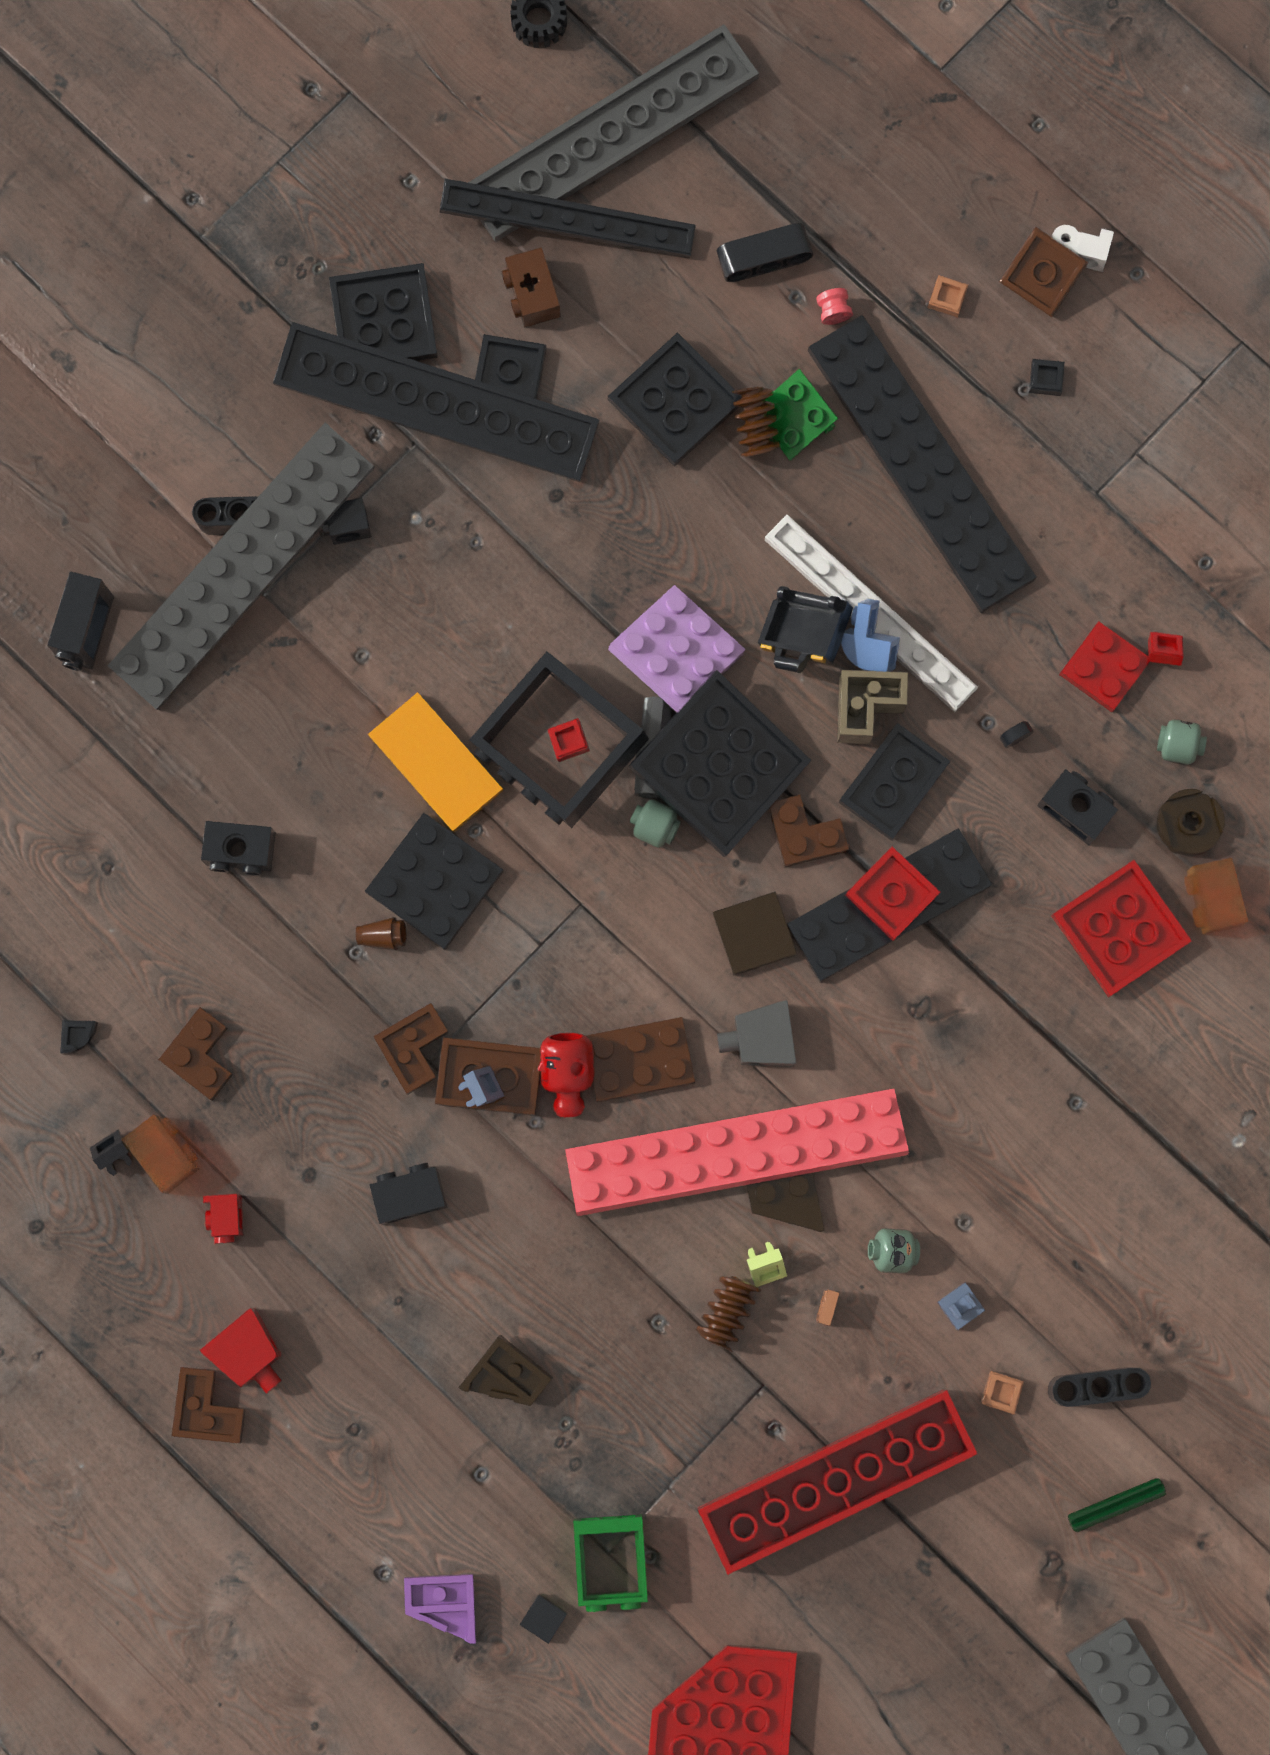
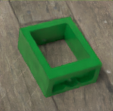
(598, 1601)

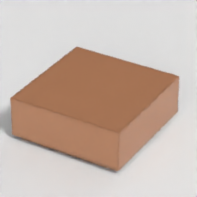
(948, 296)
(827, 1307)
(1002, 1392)

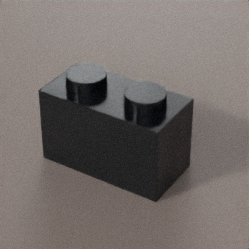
(407, 1194)

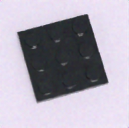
(386, 310)
(675, 399)
(434, 881)

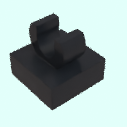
(110, 1150)

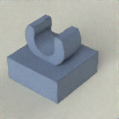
(482, 1087)
(961, 1306)

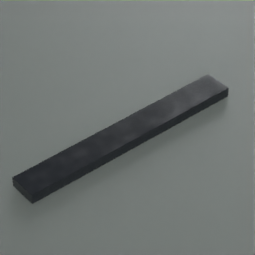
(567, 218)

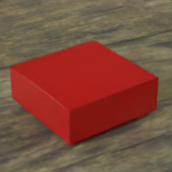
(1165, 648)
(568, 740)

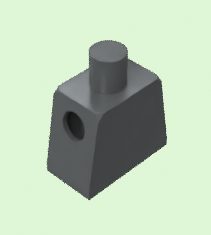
(762, 1037)

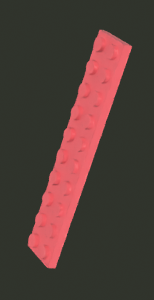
(736, 1152)

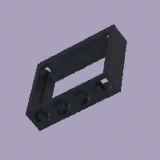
(604, 775)

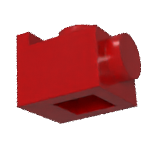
(224, 1217)

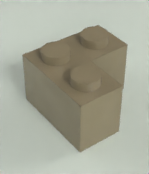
(862, 695)

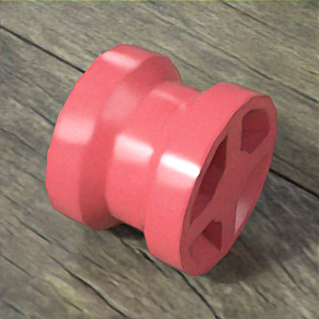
(834, 306)

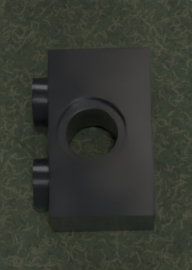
(1059, 806)
(220, 838)

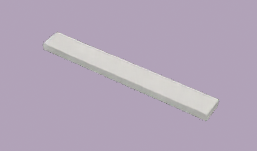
(836, 580)

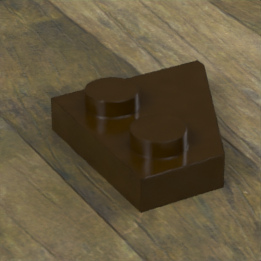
(788, 1200)
(507, 1374)

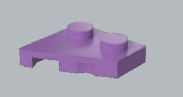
(443, 1602)

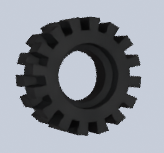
(538, 33)

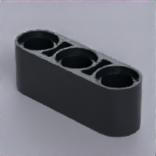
(764, 252)
(224, 507)
(1115, 1383)

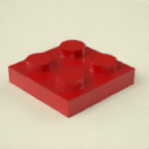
(1105, 666)
(892, 893)

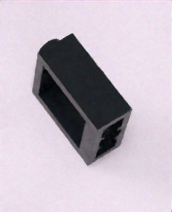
(80, 621)

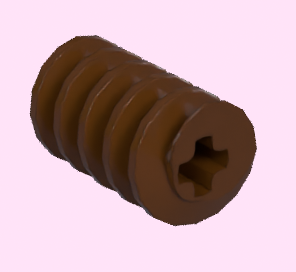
(756, 420)
(727, 1311)

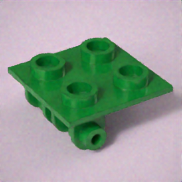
(800, 414)

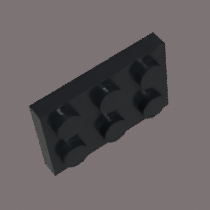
(894, 781)

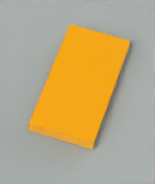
(435, 762)

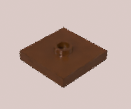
(1044, 271)

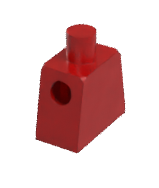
(246, 1352)

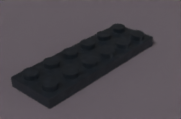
(842, 934)

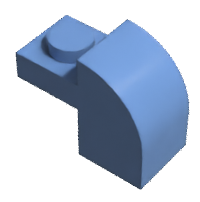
(864, 646)

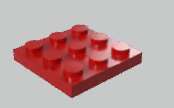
(1121, 928)

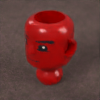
(567, 1070)

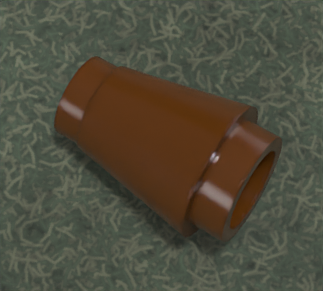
(382, 934)

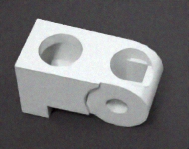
(1090, 247)

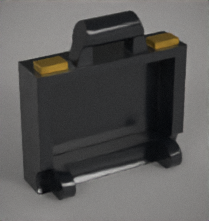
(804, 628)

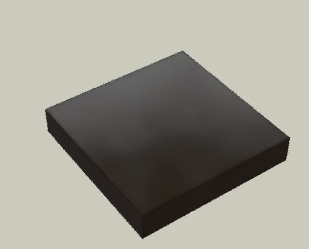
(754, 933)

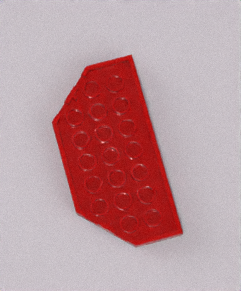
(729, 1706)

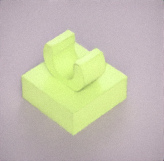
(767, 1266)

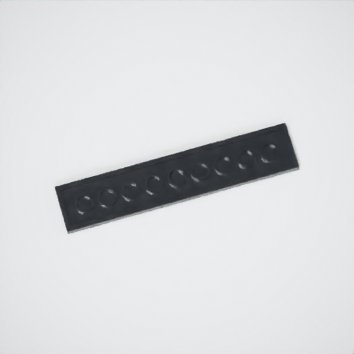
(436, 402)
(921, 464)

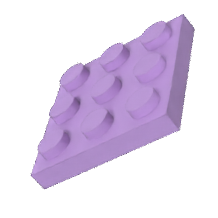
(675, 648)

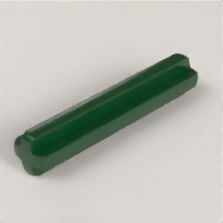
(1117, 1505)

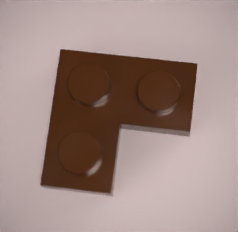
(803, 842)
(403, 1043)
(189, 1056)
(196, 1415)

